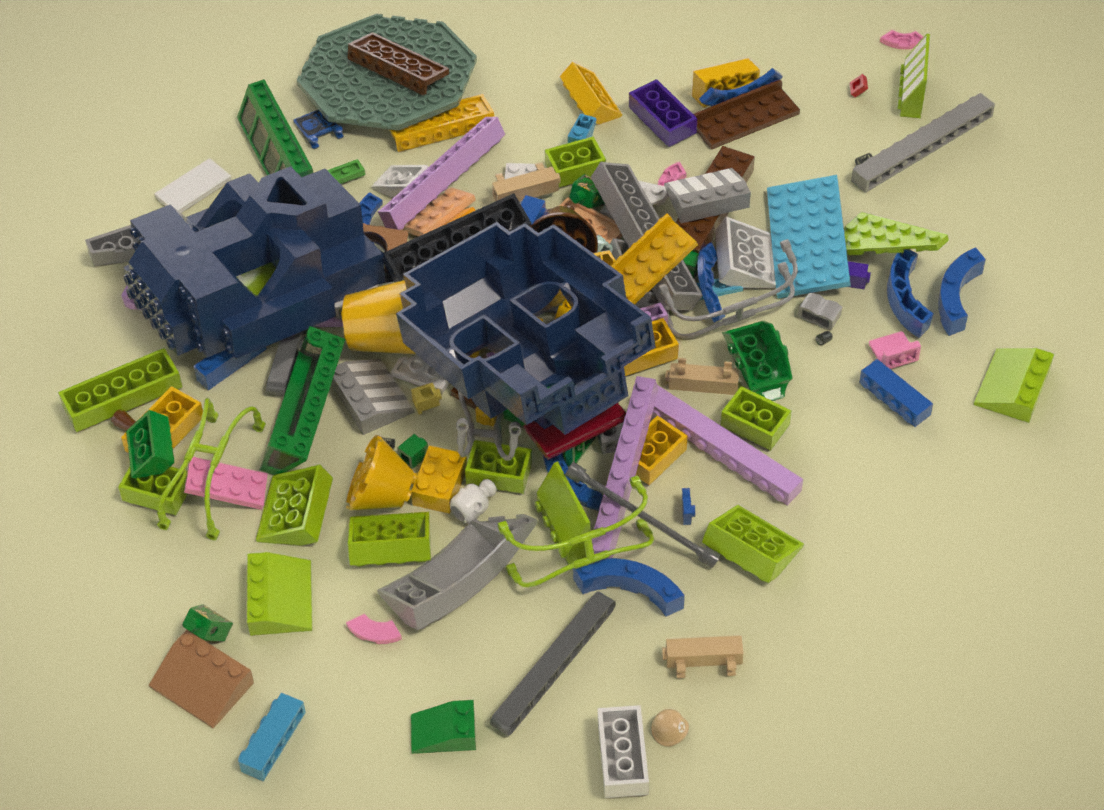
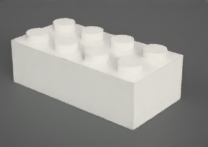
(623, 751)

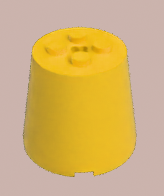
(372, 321)

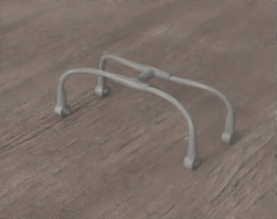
(738, 307)
(496, 433)

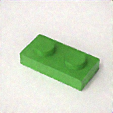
(347, 171)

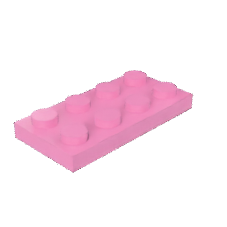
(227, 484)

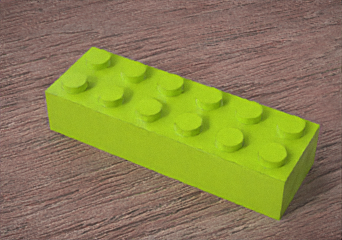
(120, 389)

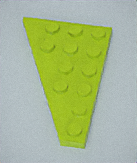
(885, 235)

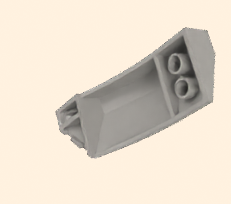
(455, 571)

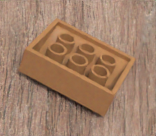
(201, 679)

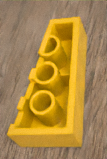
(724, 77)

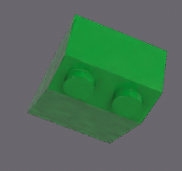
(444, 728)

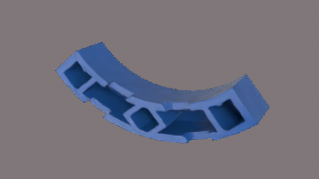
(958, 273)
(908, 311)
(631, 577)

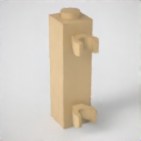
(531, 184)
(703, 378)
(703, 652)

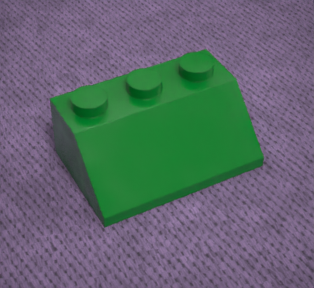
(150, 445)

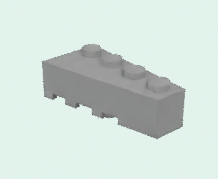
(111, 247)

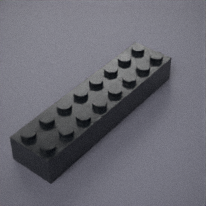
(411, 254)

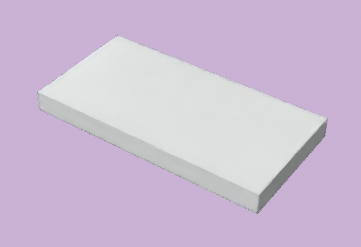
(193, 186)

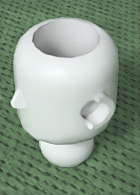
(472, 500)

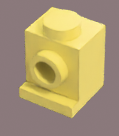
(425, 397)

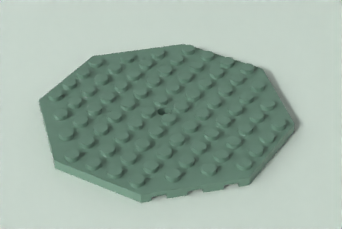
(365, 98)

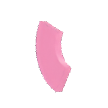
(900, 40)
(672, 173)
(374, 631)

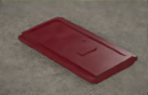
(554, 442)

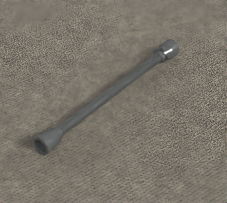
(705, 555)

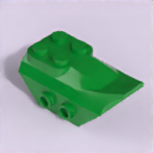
(760, 358)

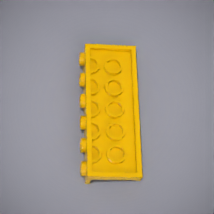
(445, 125)
(653, 257)

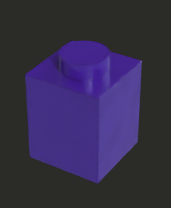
(858, 275)

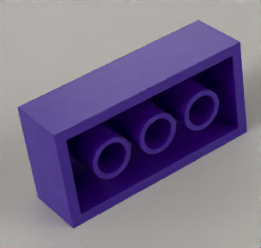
(662, 112)

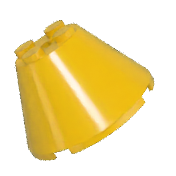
(380, 479)

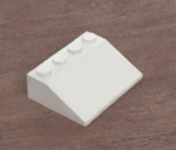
(744, 255)

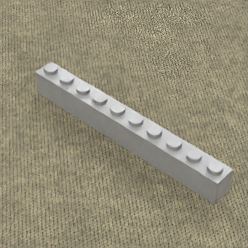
(922, 142)

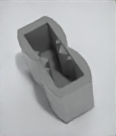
(820, 311)

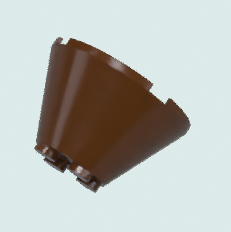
(571, 223)

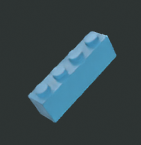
(271, 736)

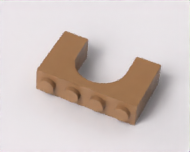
(385, 237)

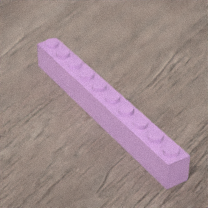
(441, 173)
(728, 448)
(626, 460)

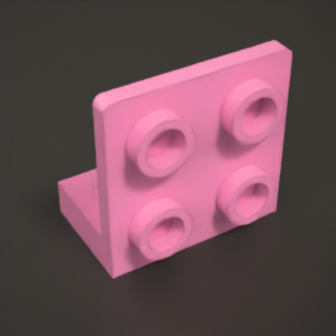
(895, 350)

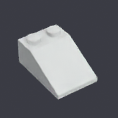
(397, 178)

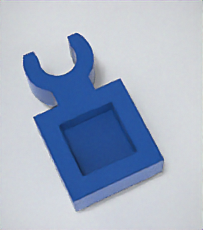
(687, 509)

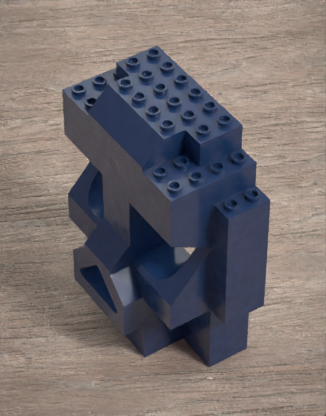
(190, 264)
(491, 298)

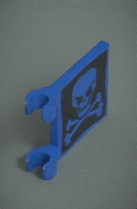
(315, 125)

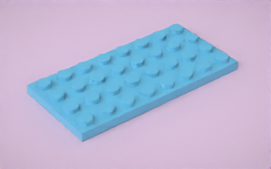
(812, 221)

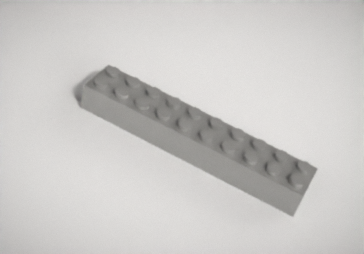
(634, 217)

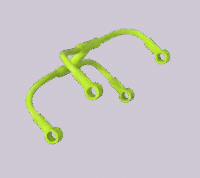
(211, 416)
(586, 538)

